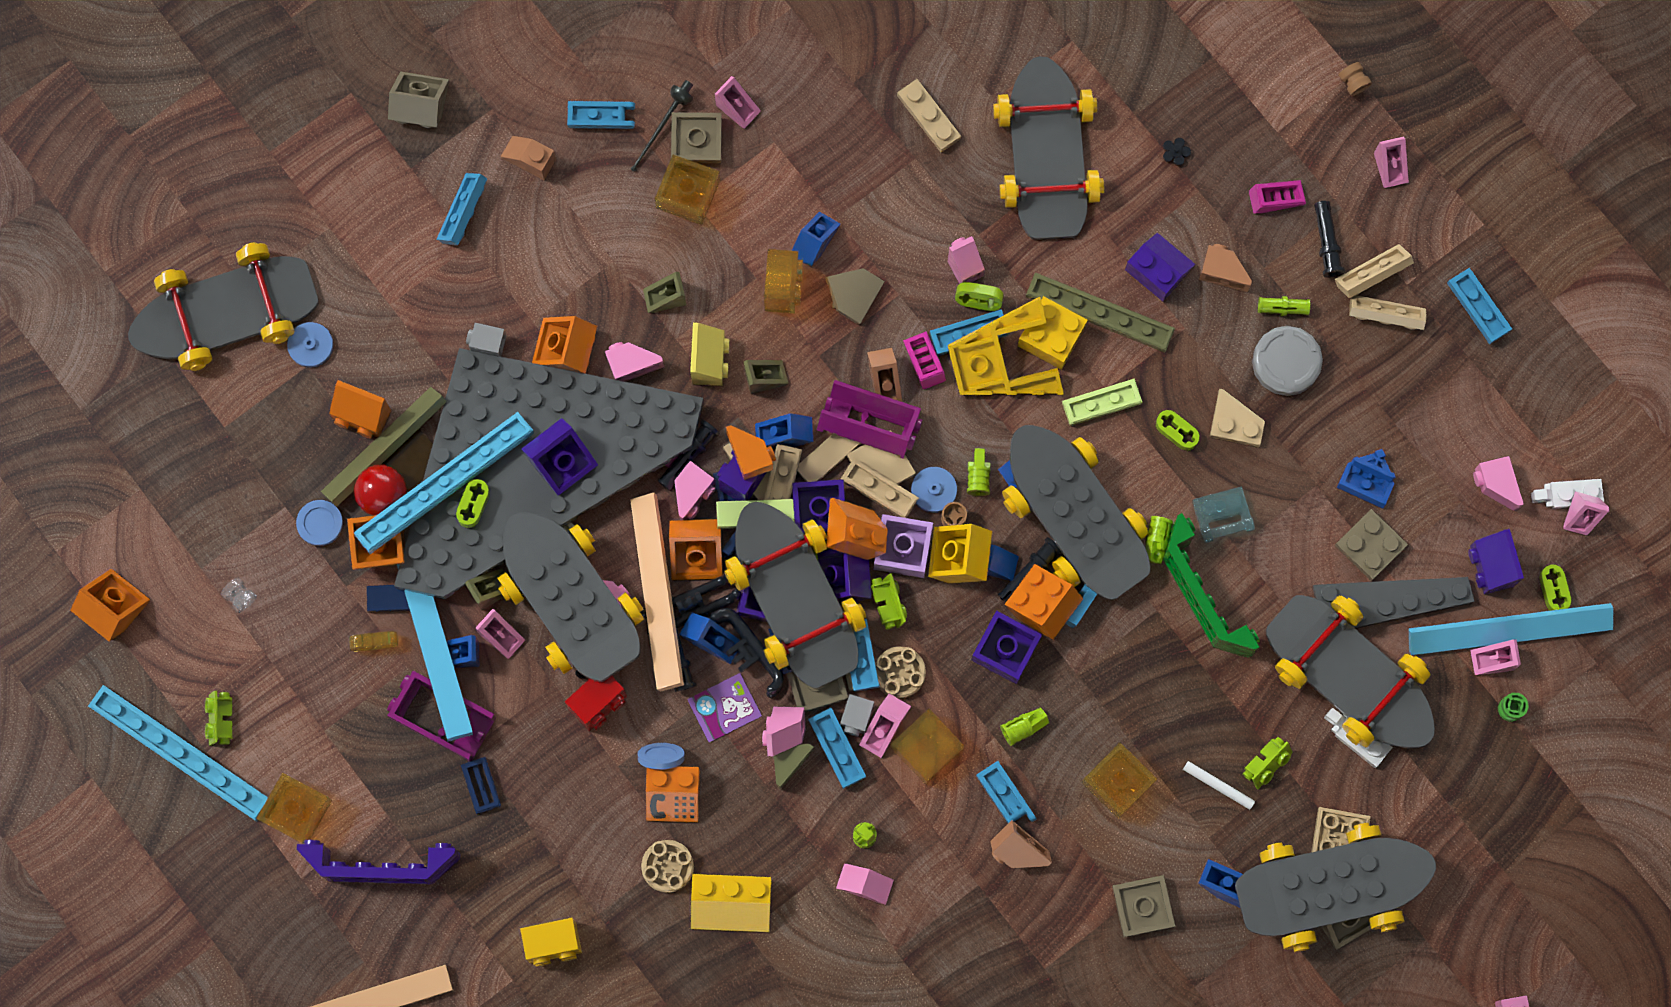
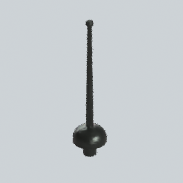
(680, 96)

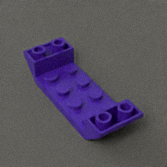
(439, 862)

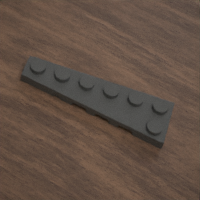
(1398, 599)

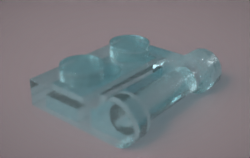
(1222, 506)

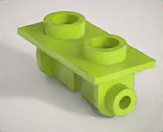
(893, 611)
(217, 728)
(1276, 754)

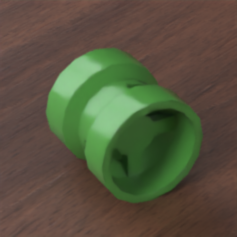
(1509, 711)

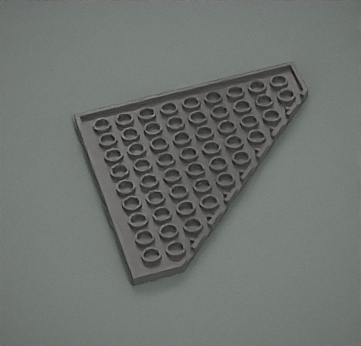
(619, 422)

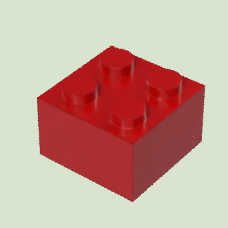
(595, 701)

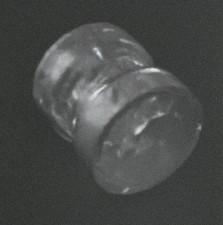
(238, 595)

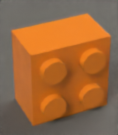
(1044, 601)

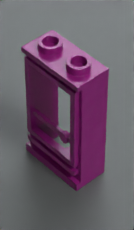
(847, 397)
(465, 747)

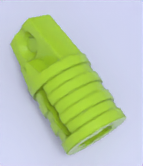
(978, 474)
(1158, 538)
(1024, 726)
(864, 835)

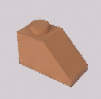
(529, 156)
(1224, 269)
(885, 373)
(1019, 848)

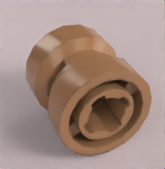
(1356, 79)
(955, 512)

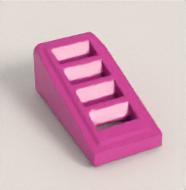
(1261, 197)
(931, 374)

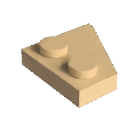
(1235, 421)

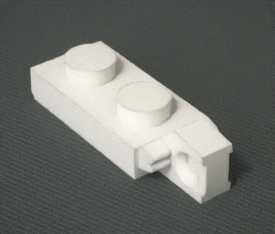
(1560, 494)
(1373, 754)

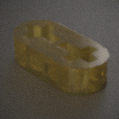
(373, 641)

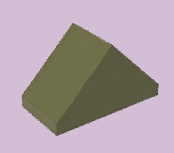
(665, 294)
(764, 374)
(485, 588)
(789, 762)

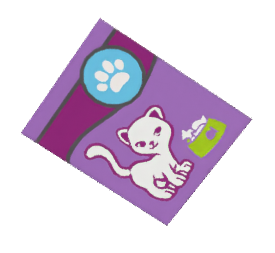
(724, 707)

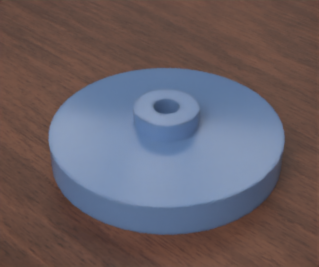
(310, 344)
(934, 489)
(319, 522)
(661, 756)

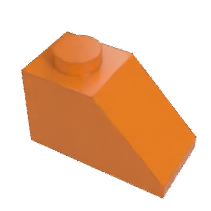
(750, 452)

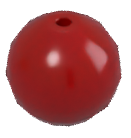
(378, 488)

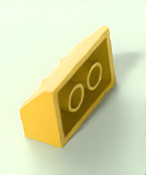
(730, 903)

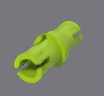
(1284, 306)

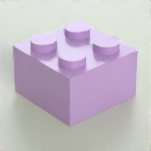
(906, 546)

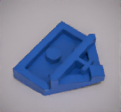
(1368, 478)

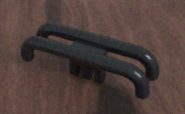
(692, 601)
(749, 648)

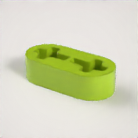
(979, 296)
(1174, 435)
(467, 501)
(1560, 586)

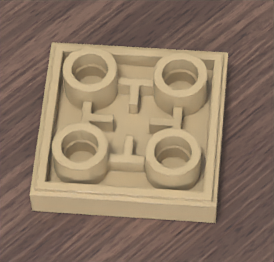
(883, 462)
(1332, 827)

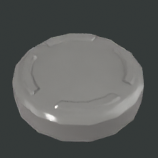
(1287, 360)

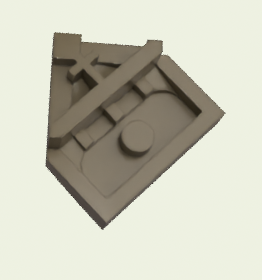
(854, 293)

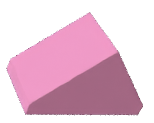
(736, 103)
(1392, 162)
(1584, 513)
(500, 634)
(1496, 658)
(865, 883)

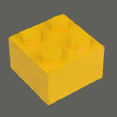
(1057, 337)
(960, 553)
(551, 941)

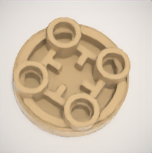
(900, 672)
(667, 866)

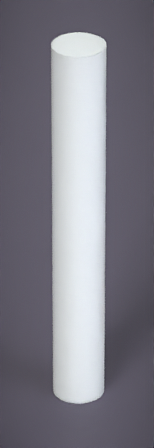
(1218, 785)

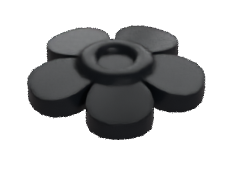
(1176, 151)

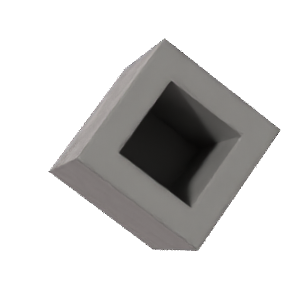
(486, 339)
(856, 715)

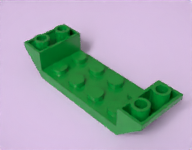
(1241, 641)

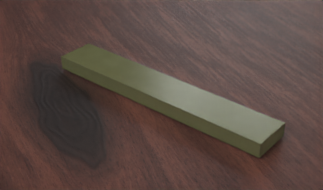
(1103, 312)
(384, 444)

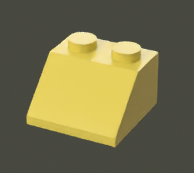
(708, 355)

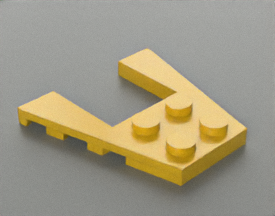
(980, 362)

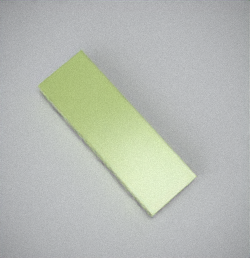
(1102, 402)
(729, 511)

